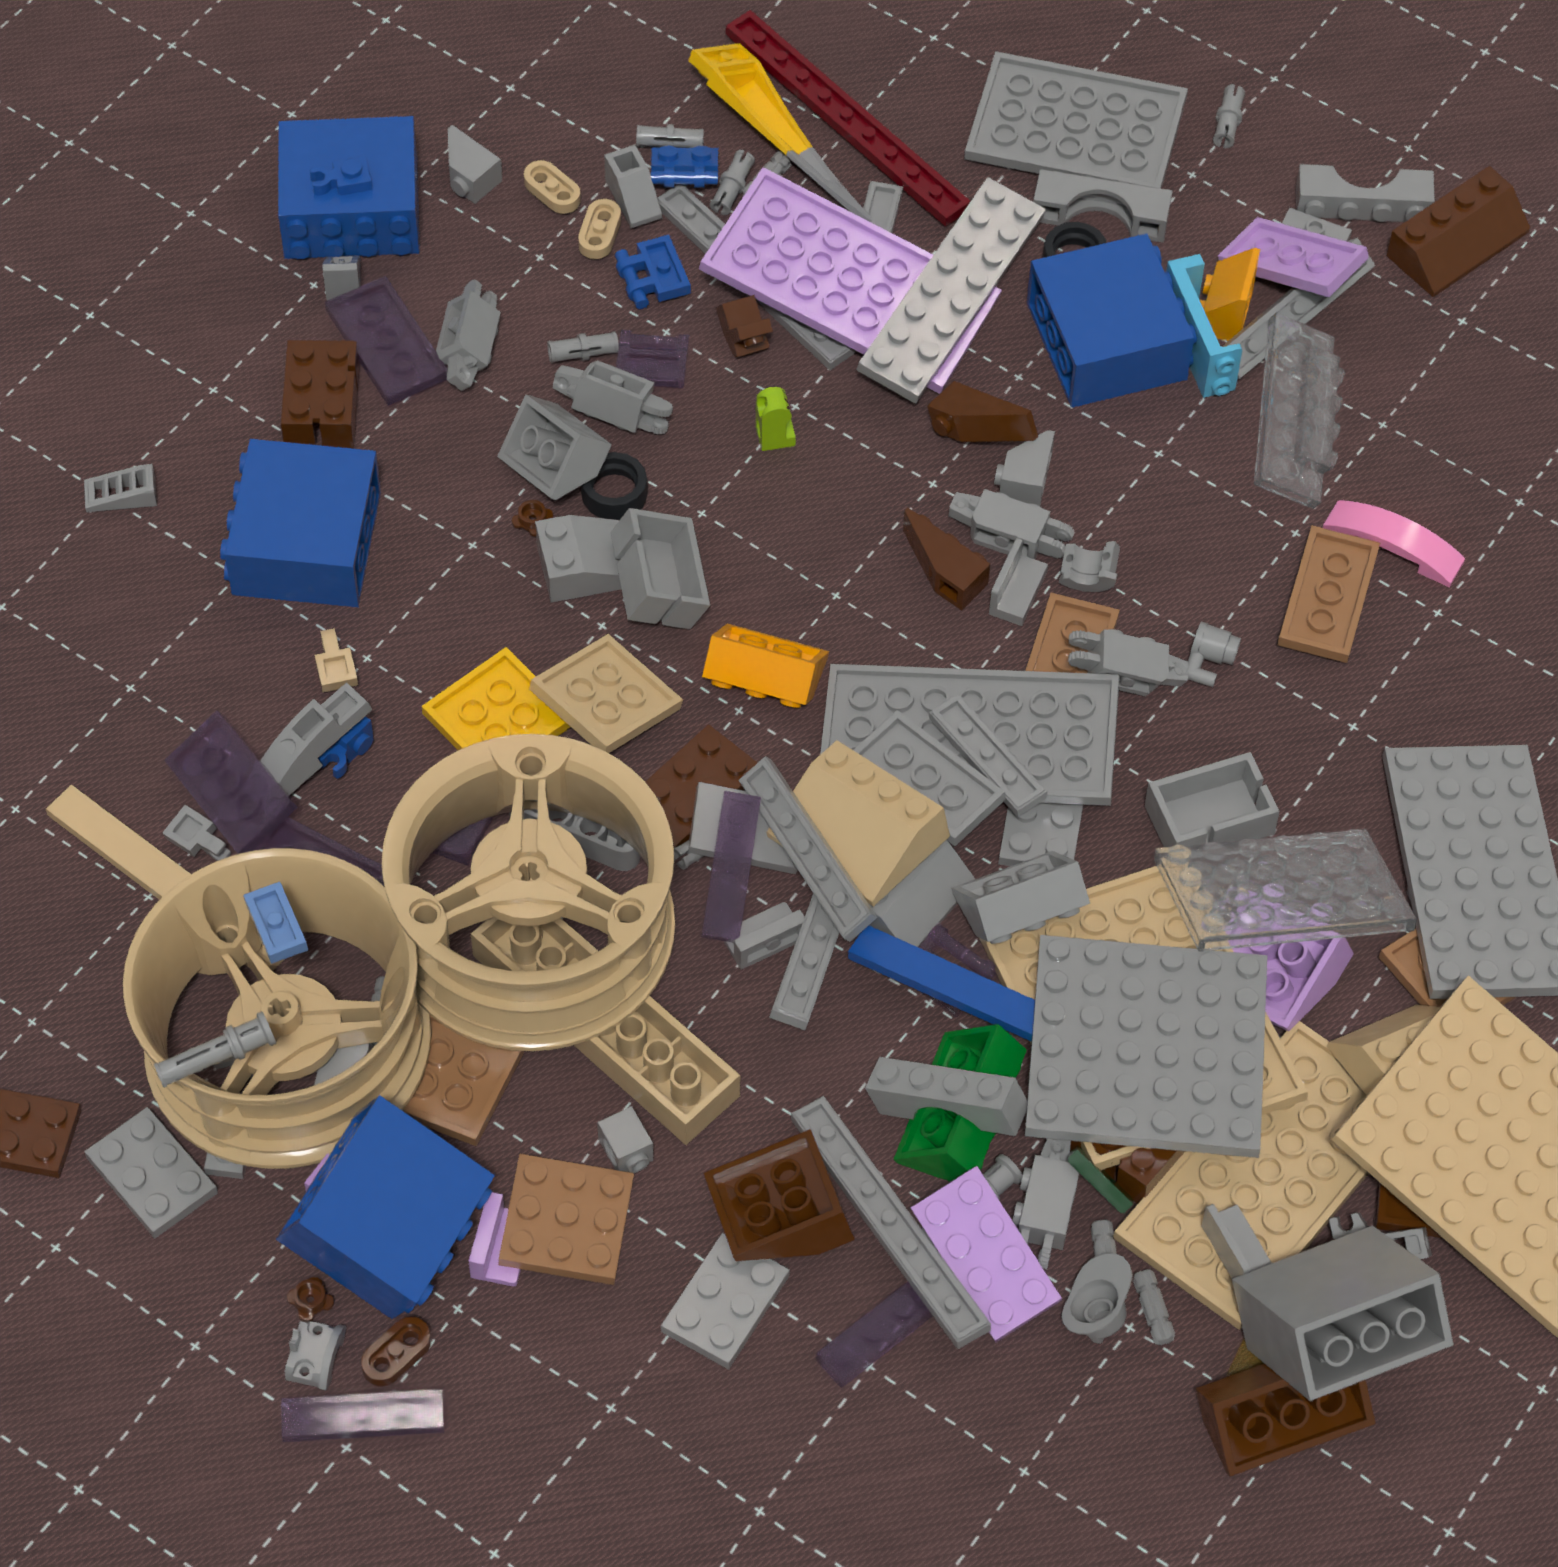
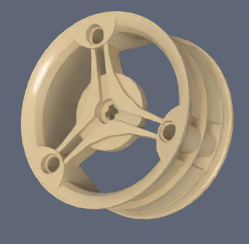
(530, 877)
(209, 931)

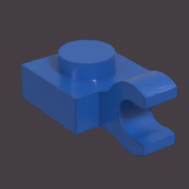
(351, 744)

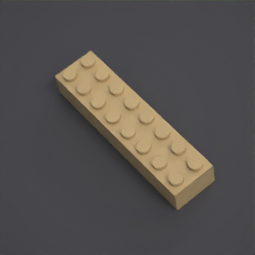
(646, 1053)

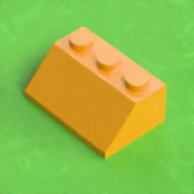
(764, 665)

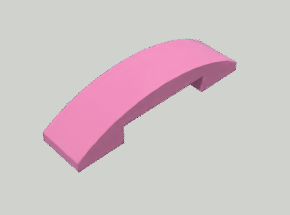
(1400, 536)

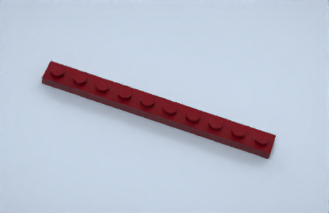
(848, 118)

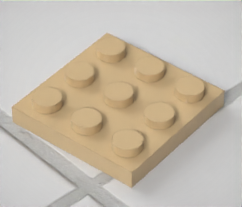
(605, 694)

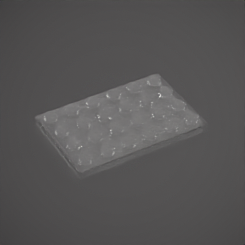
(1283, 890)

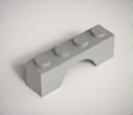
(1327, 195)
(1137, 206)
(985, 1099)

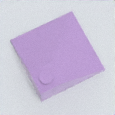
(1300, 975)

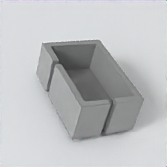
(660, 568)
(1212, 804)

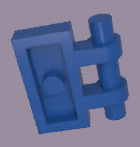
(684, 166)
(662, 267)

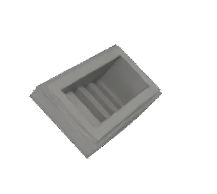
(129, 477)

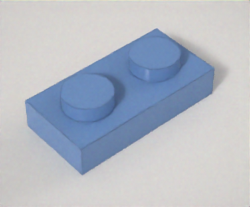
(275, 922)

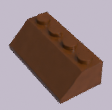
(1459, 232)
(1263, 1418)

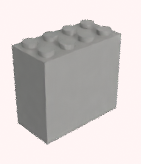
(1342, 1312)

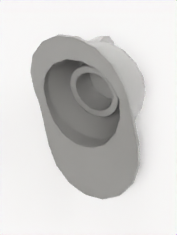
(1098, 1297)

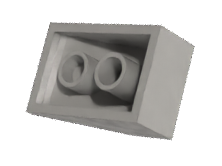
(577, 556)

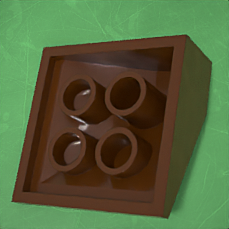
(779, 1202)

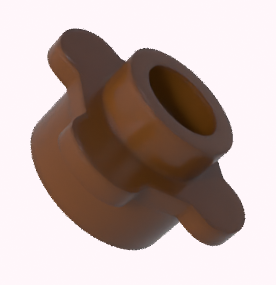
(528, 510)
(310, 1288)

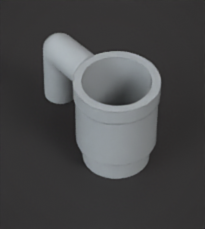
(1213, 645)

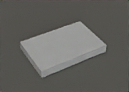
(705, 825)

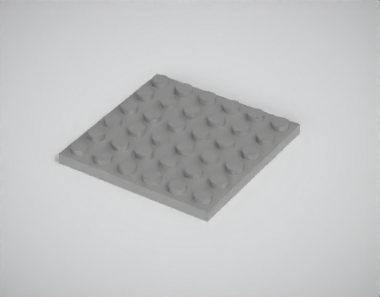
(1148, 1046)

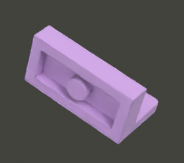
(487, 1245)

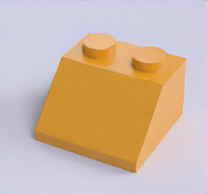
(1230, 293)

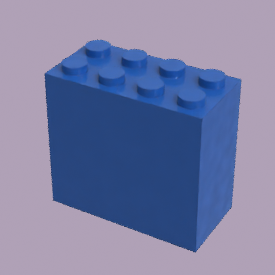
(354, 223)
(1110, 320)
(301, 522)
(387, 1208)

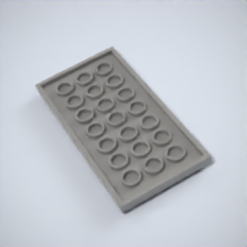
(1049, 720)
(1477, 867)

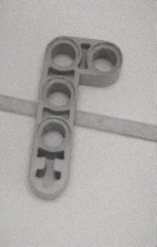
(602, 847)

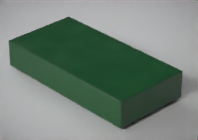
(1100, 1180)

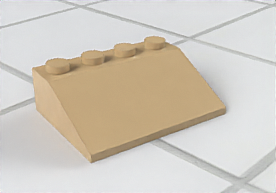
(869, 819)

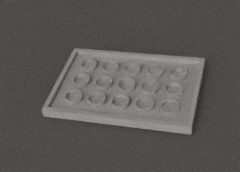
(1075, 121)

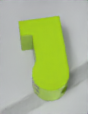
(774, 419)

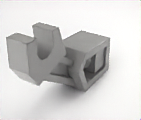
(1415, 1239)

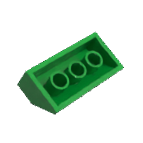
(944, 1141)

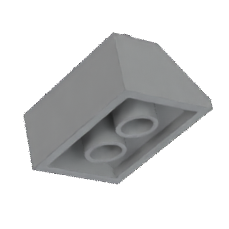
(552, 448)
(1022, 896)
(922, 897)

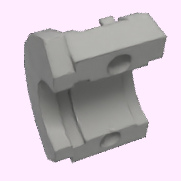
(1090, 569)
(313, 1353)

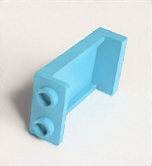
(1213, 365)

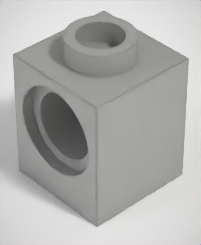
(625, 1141)

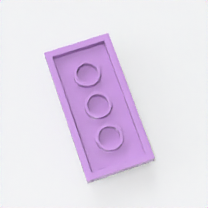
(1298, 256)
(986, 1252)

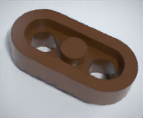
(393, 1351)

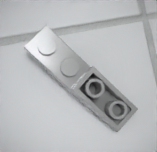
(310, 733)

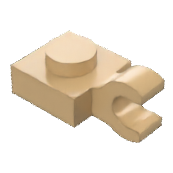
(334, 665)

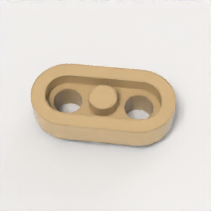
(556, 191)
(597, 235)

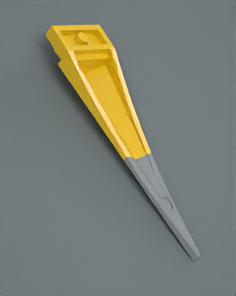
(747, 88)

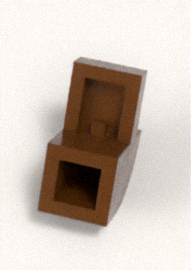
(743, 326)

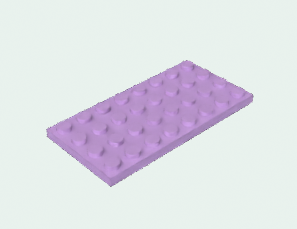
(823, 265)

